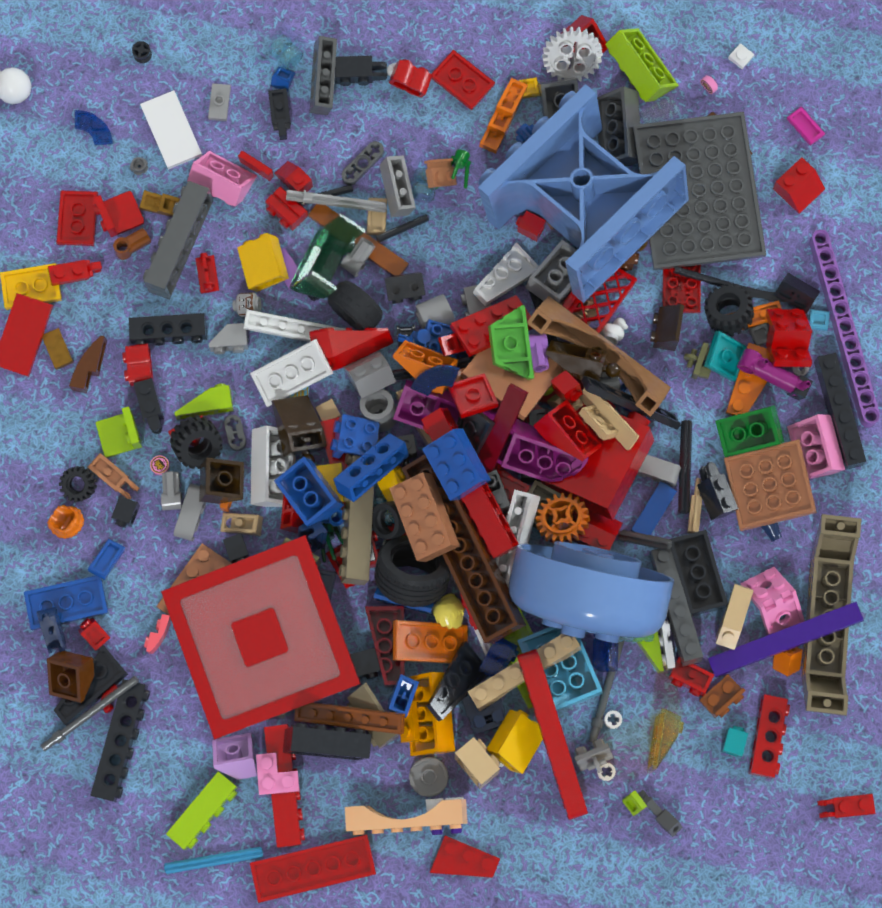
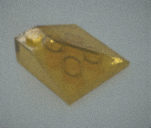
(665, 732)

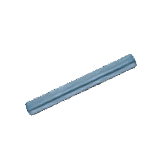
(213, 860)

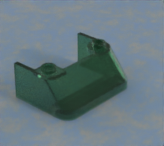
(324, 256)

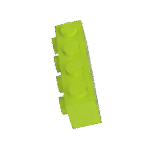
(202, 811)

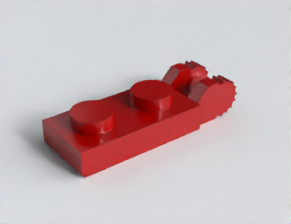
(849, 806)

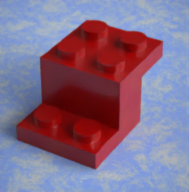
(788, 338)

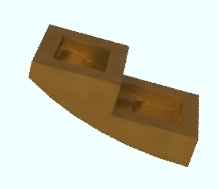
(158, 203)

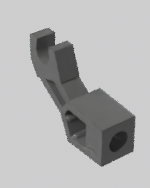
(663, 817)

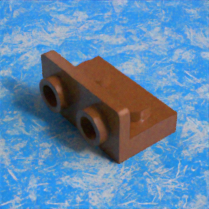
(721, 696)

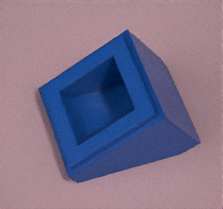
(282, 78)

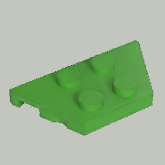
(511, 343)

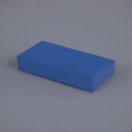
(106, 559)

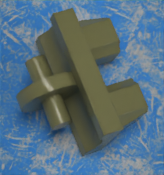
(699, 370)

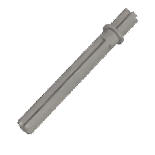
(314, 198)

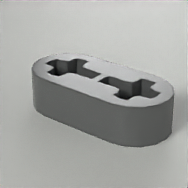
(230, 433)

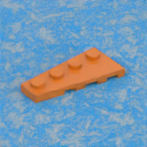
(747, 387)

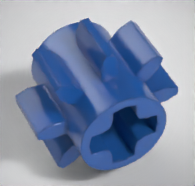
(524, 133)

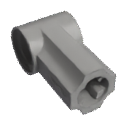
(356, 259)
(171, 494)

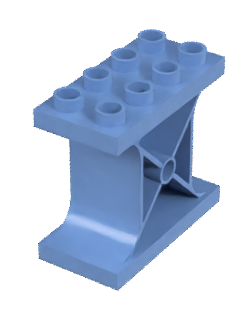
(583, 191)

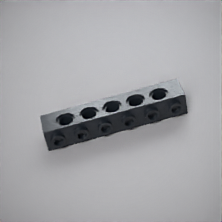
(100, 788)

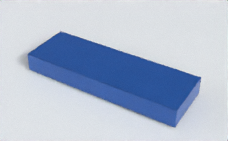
(654, 509)

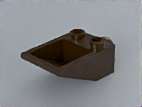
(582, 360)
(298, 425)

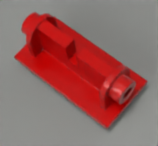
(207, 273)

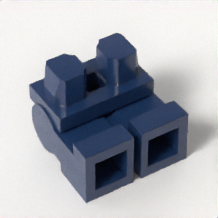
(493, 715)

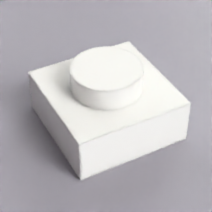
(741, 56)

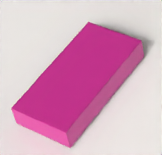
(805, 126)

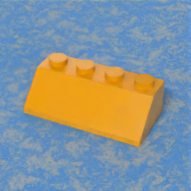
(435, 735)

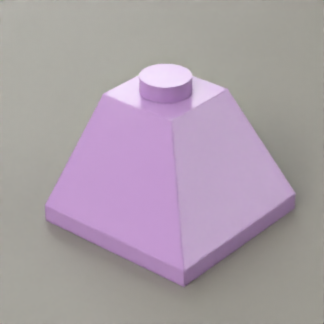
(235, 756)

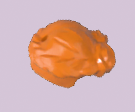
(66, 521)

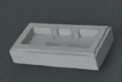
(219, 102)

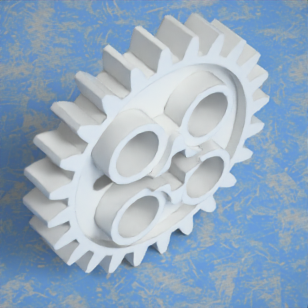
(587, 58)

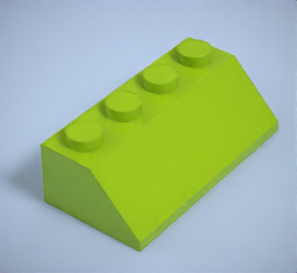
(641, 64)

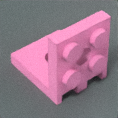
(775, 600)

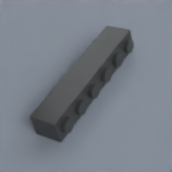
(678, 610)

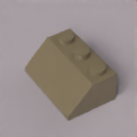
(364, 698)

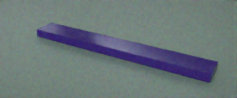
(786, 639)

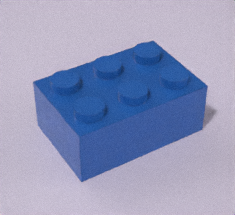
(456, 464)

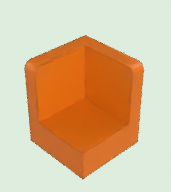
(788, 661)

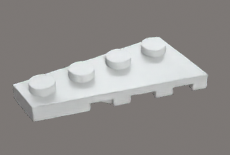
(506, 275)
(667, 647)

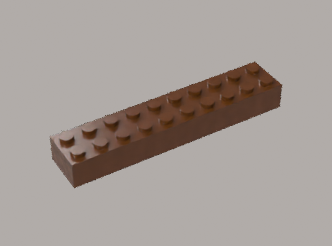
(475, 569)

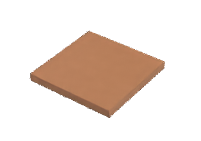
(501, 379)
(770, 485)

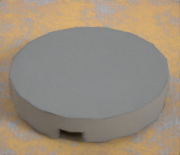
(423, 778)

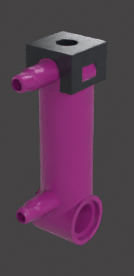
(753, 363)

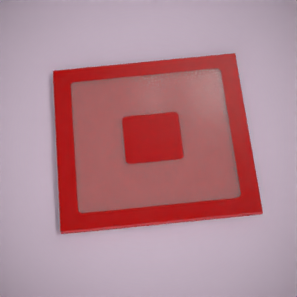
(260, 637)

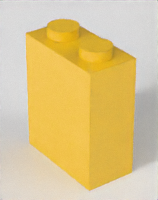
(262, 262)
(516, 741)

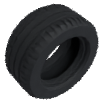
(408, 588)

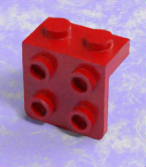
(118, 213)

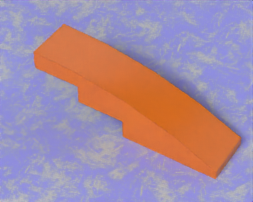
(503, 115)

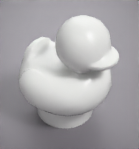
(615, 331)

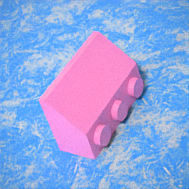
(222, 177)
(818, 445)

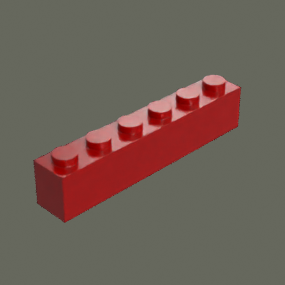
(285, 805)

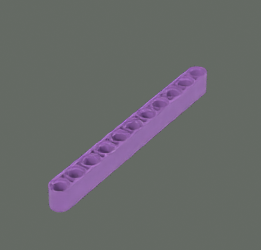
(844, 336)

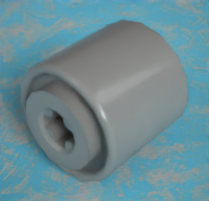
(436, 310)
(379, 408)

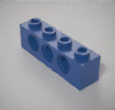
(371, 467)

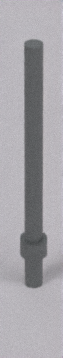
(597, 722)
(59, 735)

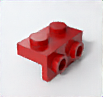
(691, 677)

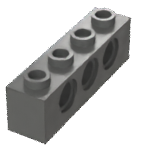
(323, 75)

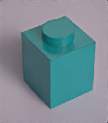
(734, 741)

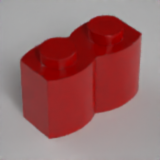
(410, 78)
(138, 363)

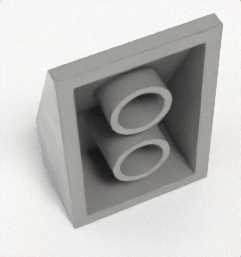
(370, 374)

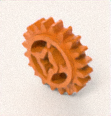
(561, 512)

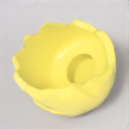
(449, 611)

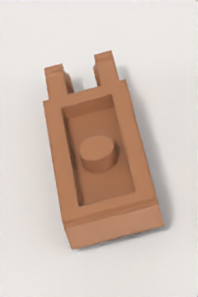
(111, 475)

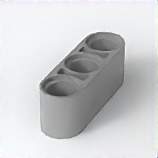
(659, 470)
(189, 515)

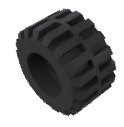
(724, 297)
(191, 430)

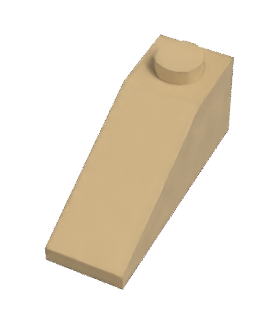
(734, 617)

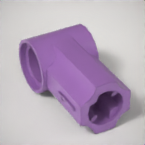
(538, 348)

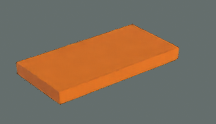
(426, 641)

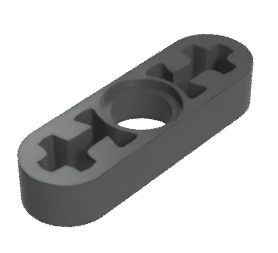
(357, 176)

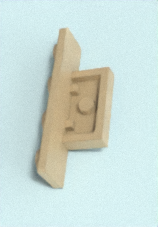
(606, 420)

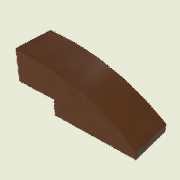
(88, 365)

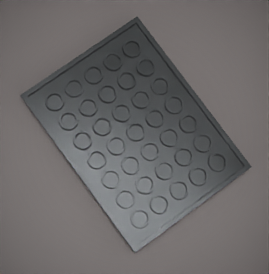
(723, 209)

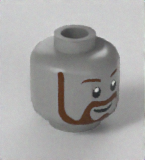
(246, 301)

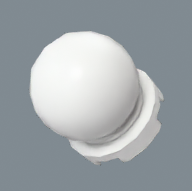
(14, 85)

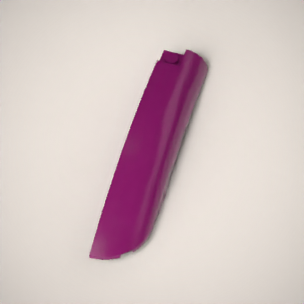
(524, 450)

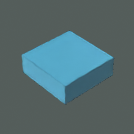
(819, 319)

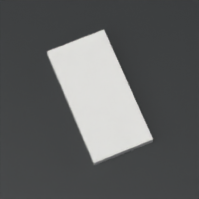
(171, 129)
(292, 372)

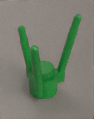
(461, 160)

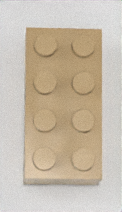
(477, 762)

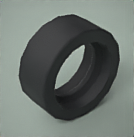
(379, 524)

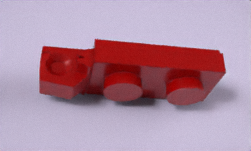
(73, 271)

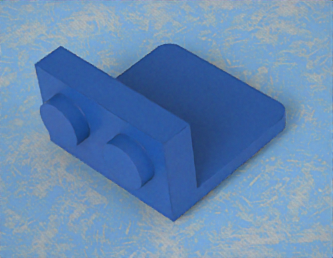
(353, 435)

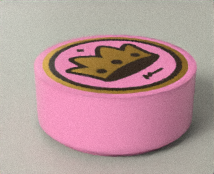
(709, 84)
(159, 465)

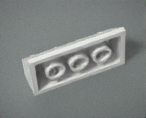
(266, 466)

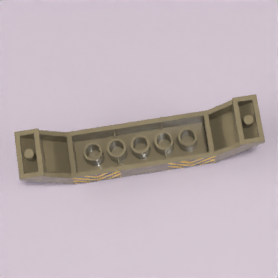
(828, 590)

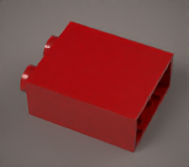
(608, 470)

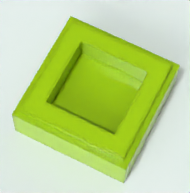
(634, 803)

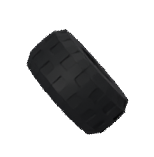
(355, 306)

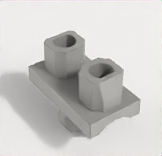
(593, 758)

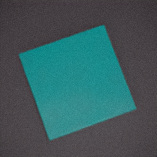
(724, 356)

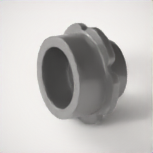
(139, 161)

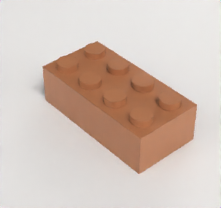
(424, 517)

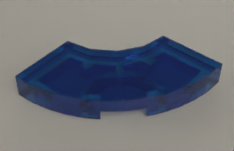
(94, 126)
(434, 377)

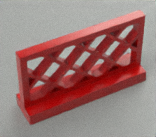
(573, 302)

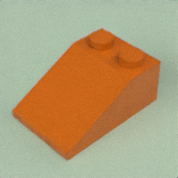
(418, 358)

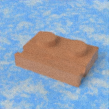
(439, 173)

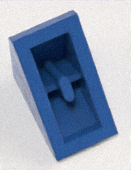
(402, 695)

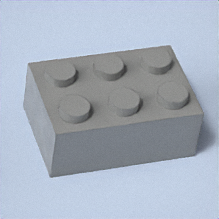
(552, 275)

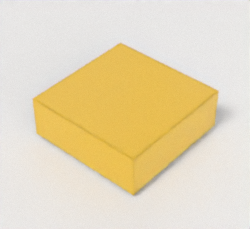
(532, 89)

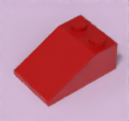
(568, 432)

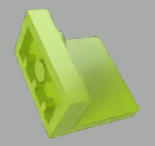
(119, 433)

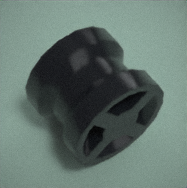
(140, 48)

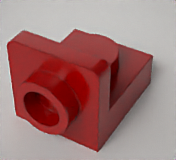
(93, 633)

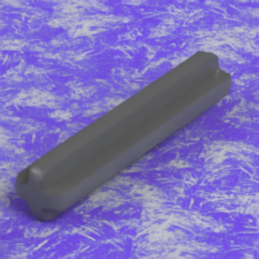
(645, 540)

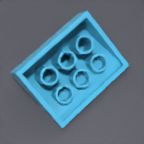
(569, 680)

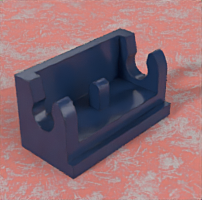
(315, 534)
(52, 629)

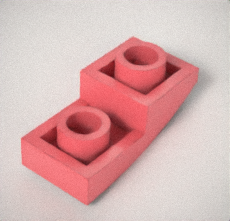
(155, 639)

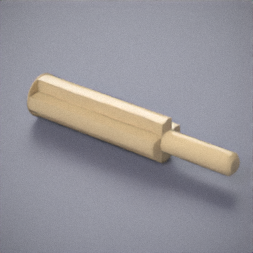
(695, 510)

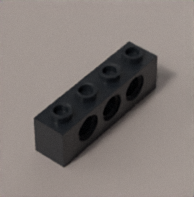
(139, 325)

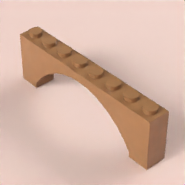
(558, 321)

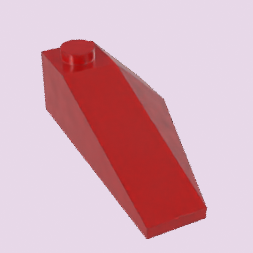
(348, 346)

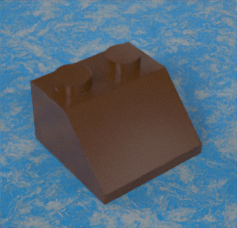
(69, 675)

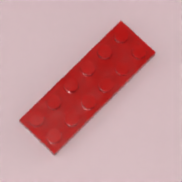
(312, 868)

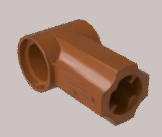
(133, 243)

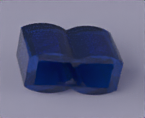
(498, 657)

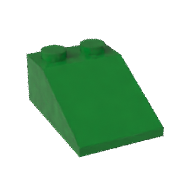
(750, 431)

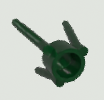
(331, 532)

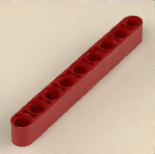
(552, 734)

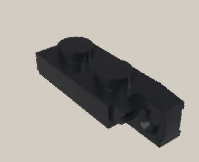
(280, 111)

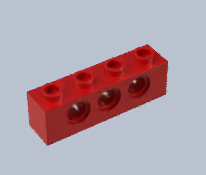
(758, 765)

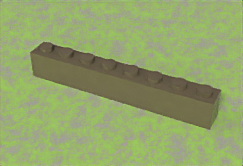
(356, 536)

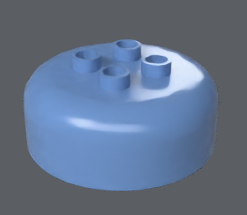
(589, 590)

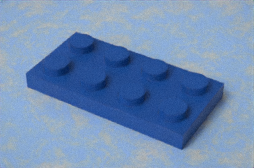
(72, 600)

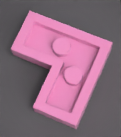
(270, 780)

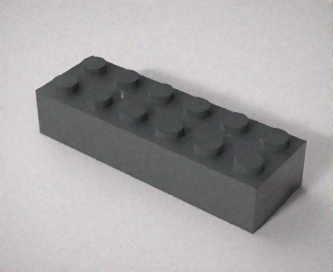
(178, 240)

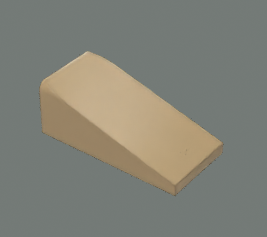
(242, 523)

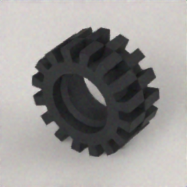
(67, 488)

